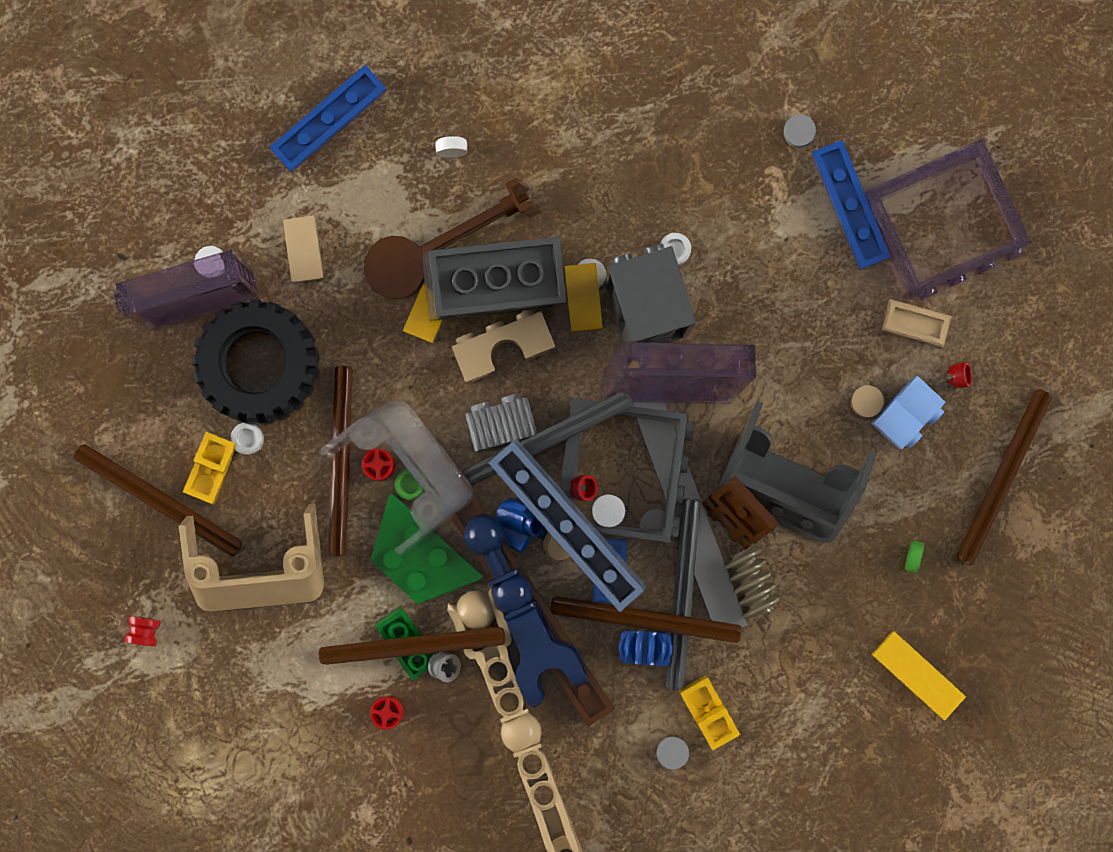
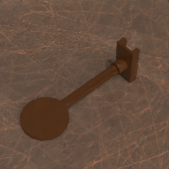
(395, 262)

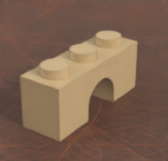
(528, 333)

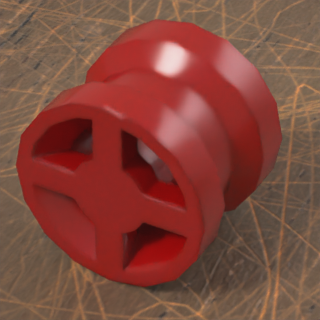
(377, 460)
(142, 631)
(385, 718)

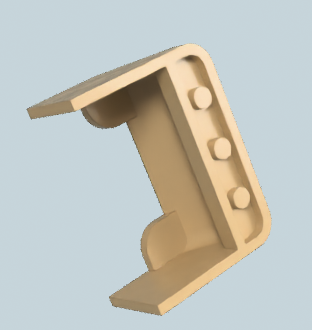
(297, 583)

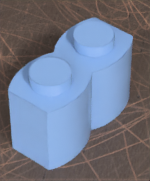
(908, 413)

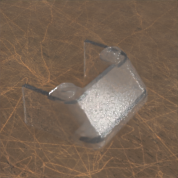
(443, 482)

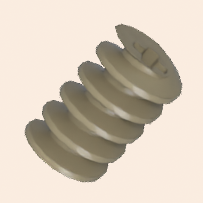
(752, 582)

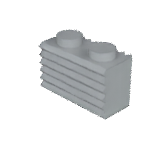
(500, 423)

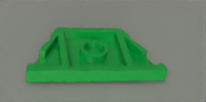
(428, 567)

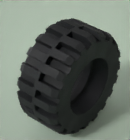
(217, 343)

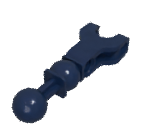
(524, 618)

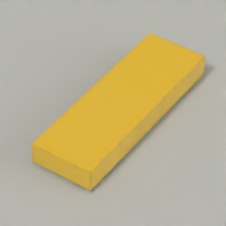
(918, 675)

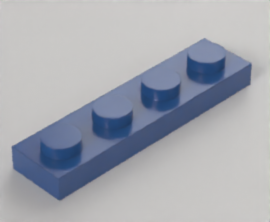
(328, 118)
(850, 205)

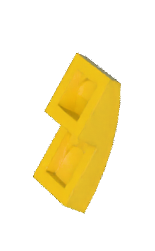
(583, 297)
(418, 322)
(209, 468)
(709, 712)

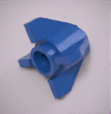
(519, 524)

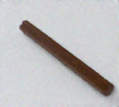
(340, 463)
(1004, 477)
(156, 499)
(646, 619)
(412, 645)

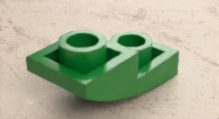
(399, 625)

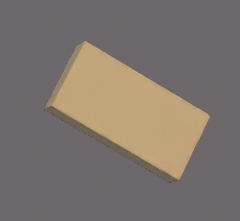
(303, 249)
(916, 323)

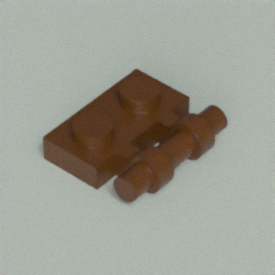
(740, 513)

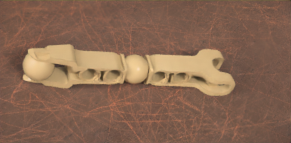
(519, 728)

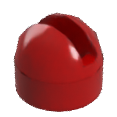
(961, 375)
(590, 490)

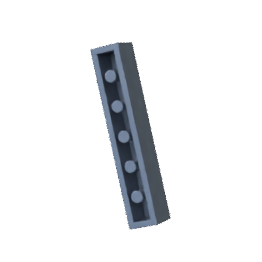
(567, 525)

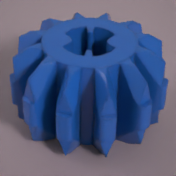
(645, 648)

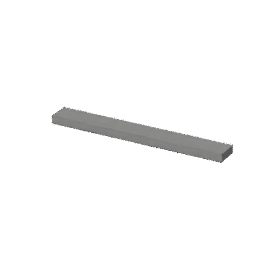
(709, 565)

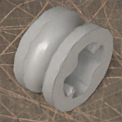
(452, 670)

